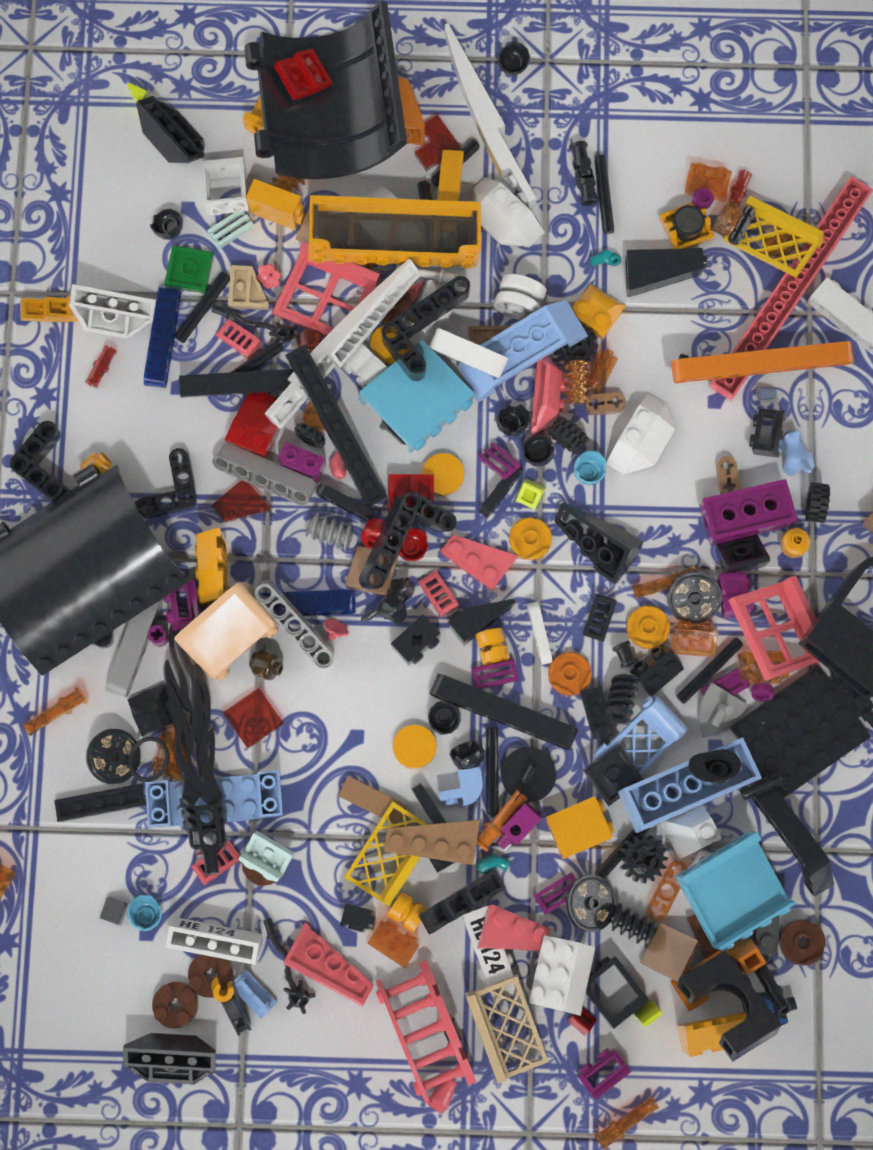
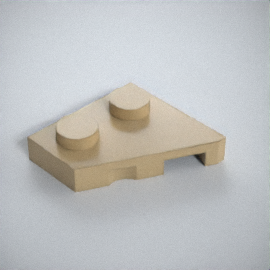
(245, 289)

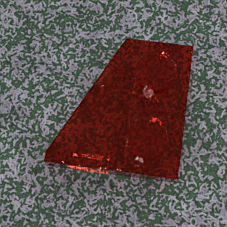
(240, 502)

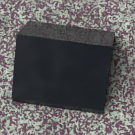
(742, 554)

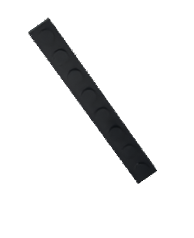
(336, 426)

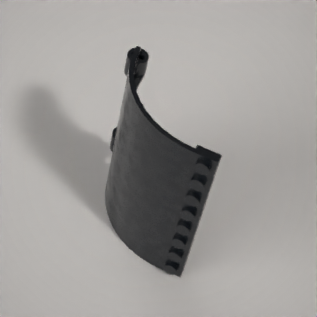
(344, 125)
(80, 570)

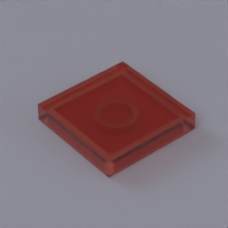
(253, 718)

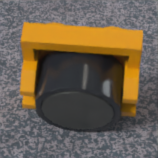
(687, 226)

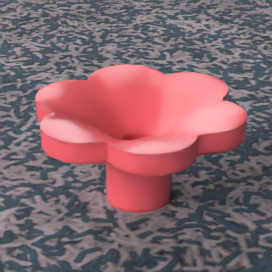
(268, 276)
(335, 628)

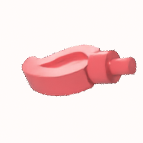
(414, 290)

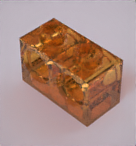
(745, 672)

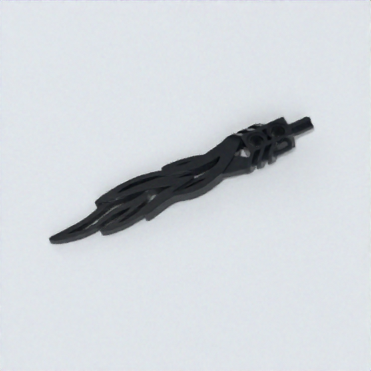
(196, 733)

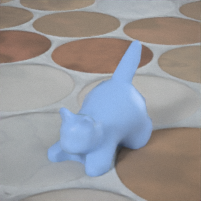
(796, 455)

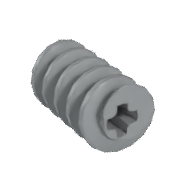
(330, 530)

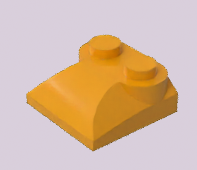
(597, 311)

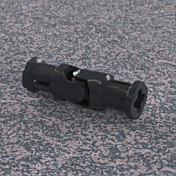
(584, 173)

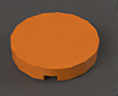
(569, 674)

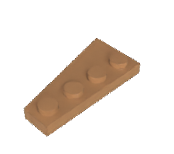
(441, 841)

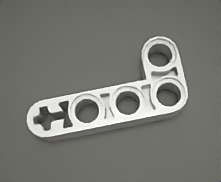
(468, 353)

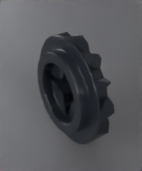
(310, 435)

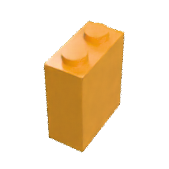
(275, 204)
(580, 827)

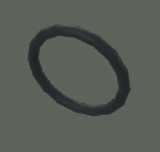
(166, 762)

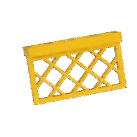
(786, 224)
(404, 868)

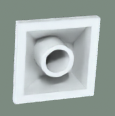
(690, 831)

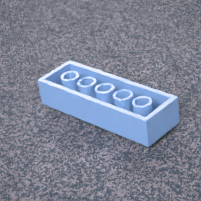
(679, 791)

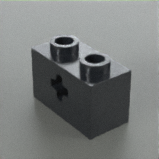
(422, 629)

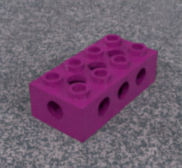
(754, 499)

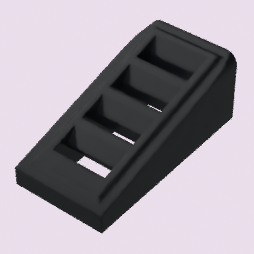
(612, 602)

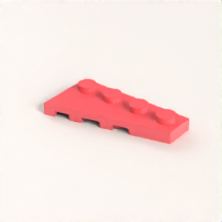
(326, 966)

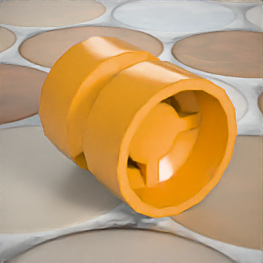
(492, 646)
(406, 911)

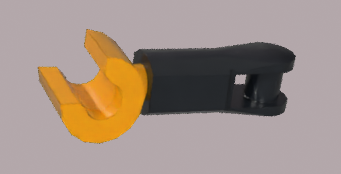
(230, 1005)

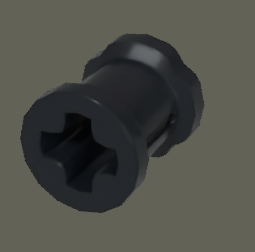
(625, 654)

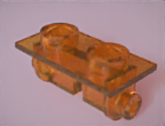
(601, 370)

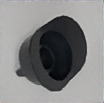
(715, 766)

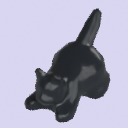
(392, 605)

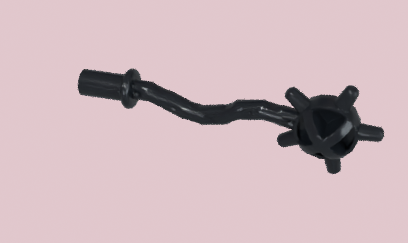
(283, 332)
(297, 996)

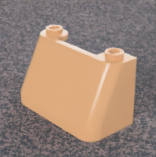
(226, 630)

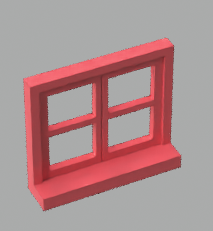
(348, 271)
(800, 618)

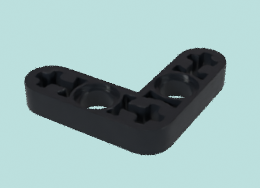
(180, 489)

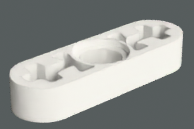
(539, 633)

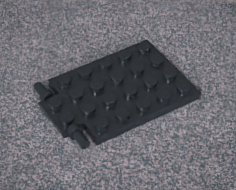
(805, 728)

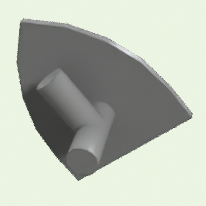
(719, 711)

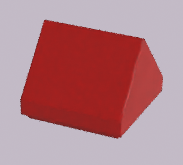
(582, 1023)

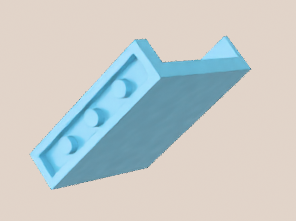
(418, 407)
(734, 891)

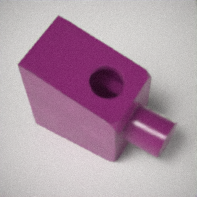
(527, 818)

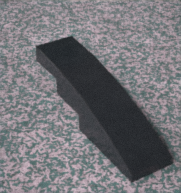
(461, 901)

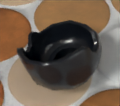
(513, 59)
(167, 224)
(513, 420)
(538, 450)
(444, 717)
(467, 755)

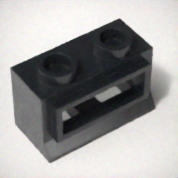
(772, 449)
(357, 918)

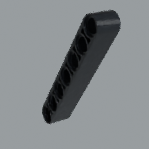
(503, 711)

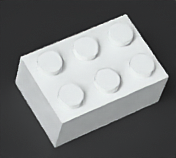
(562, 975)

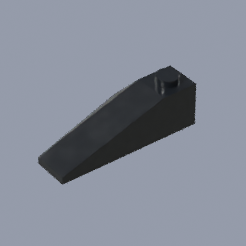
(605, 544)

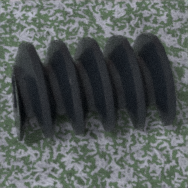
(621, 698)
(633, 925)

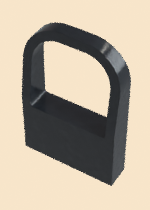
(842, 639)

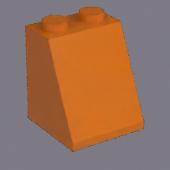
(412, 117)

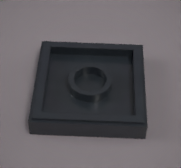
(612, 773)

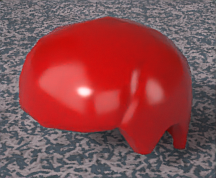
(414, 545)

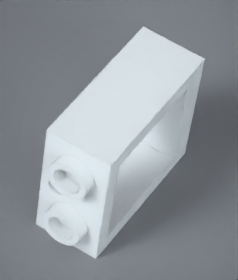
(214, 170)

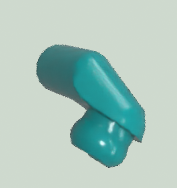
(607, 257)
(490, 861)

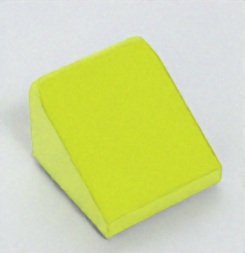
(136, 92)
(530, 493)
(648, 1013)

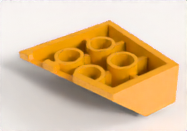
(212, 566)
(706, 1033)

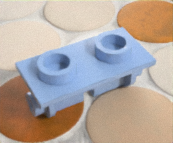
(253, 994)

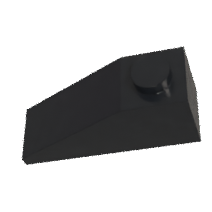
(477, 619)

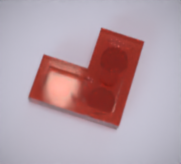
(439, 139)

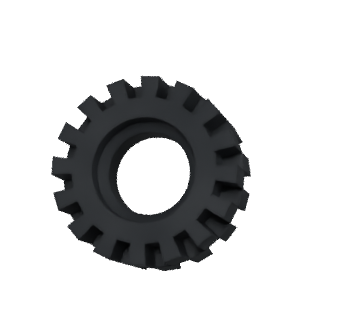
(568, 435)
(817, 502)

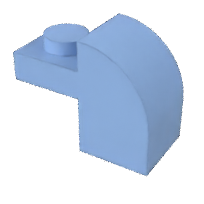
(469, 790)

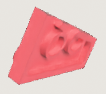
(479, 560)
(510, 931)

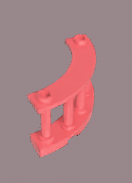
(443, 1023)

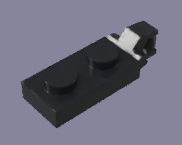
(594, 708)

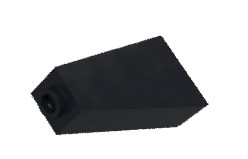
(661, 267)

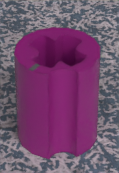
(158, 636)

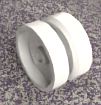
(519, 296)

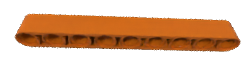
(762, 362)

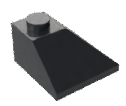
(150, 711)

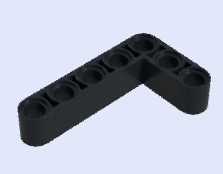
(421, 321)
(34, 459)
(399, 533)
(813, 860)

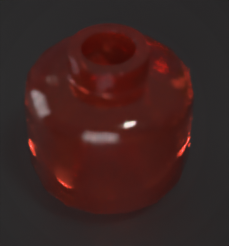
(310, 338)

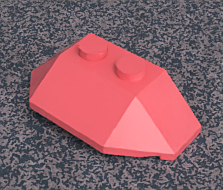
(546, 395)

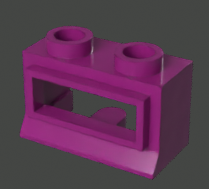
(302, 461)
(192, 602)
(588, 1069)

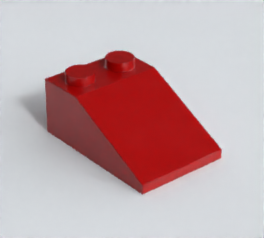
(251, 426)

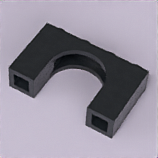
(723, 974)

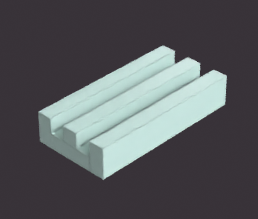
(235, 234)

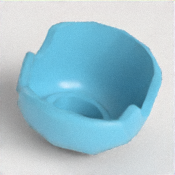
(590, 467)
(144, 913)

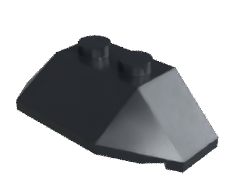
(169, 131)
(170, 1058)

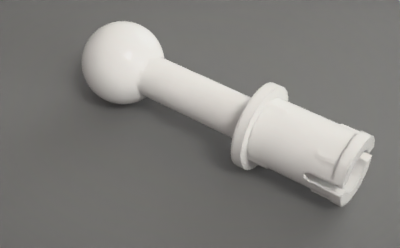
(442, 277)

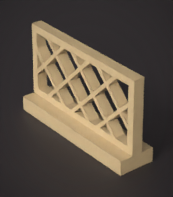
(487, 1035)

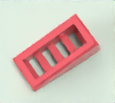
(250, 350)
(449, 607)
(207, 879)

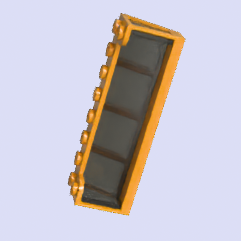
(394, 231)

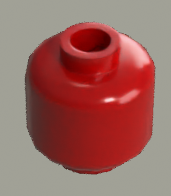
(371, 532)

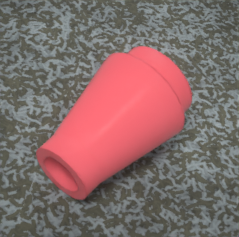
(442, 1096)

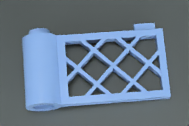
(657, 717)

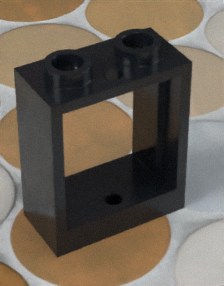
(630, 1008)

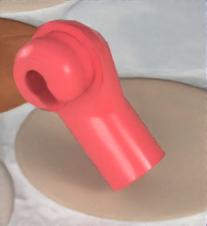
(336, 467)

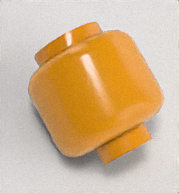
(101, 461)
(790, 547)

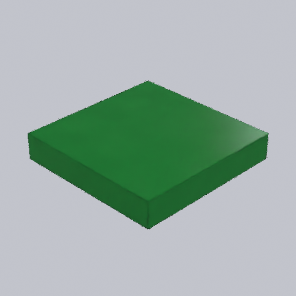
(189, 269)

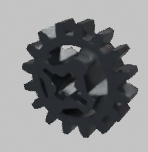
(580, 350)
(652, 855)

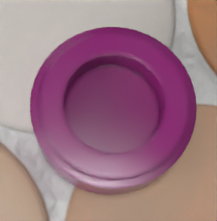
(702, 198)
(762, 692)

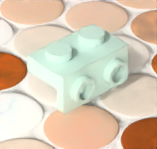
(266, 857)

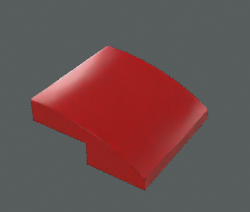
(303, 74)
(402, 483)

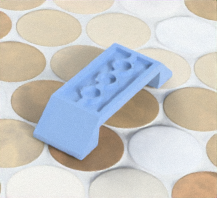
(526, 344)
(244, 799)

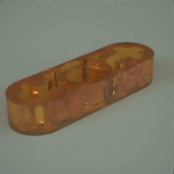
(654, 903)

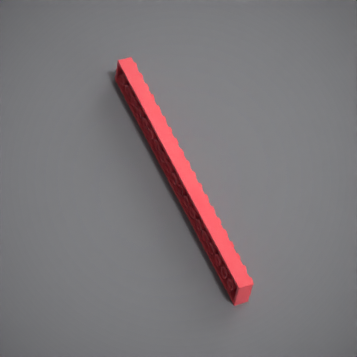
(790, 288)

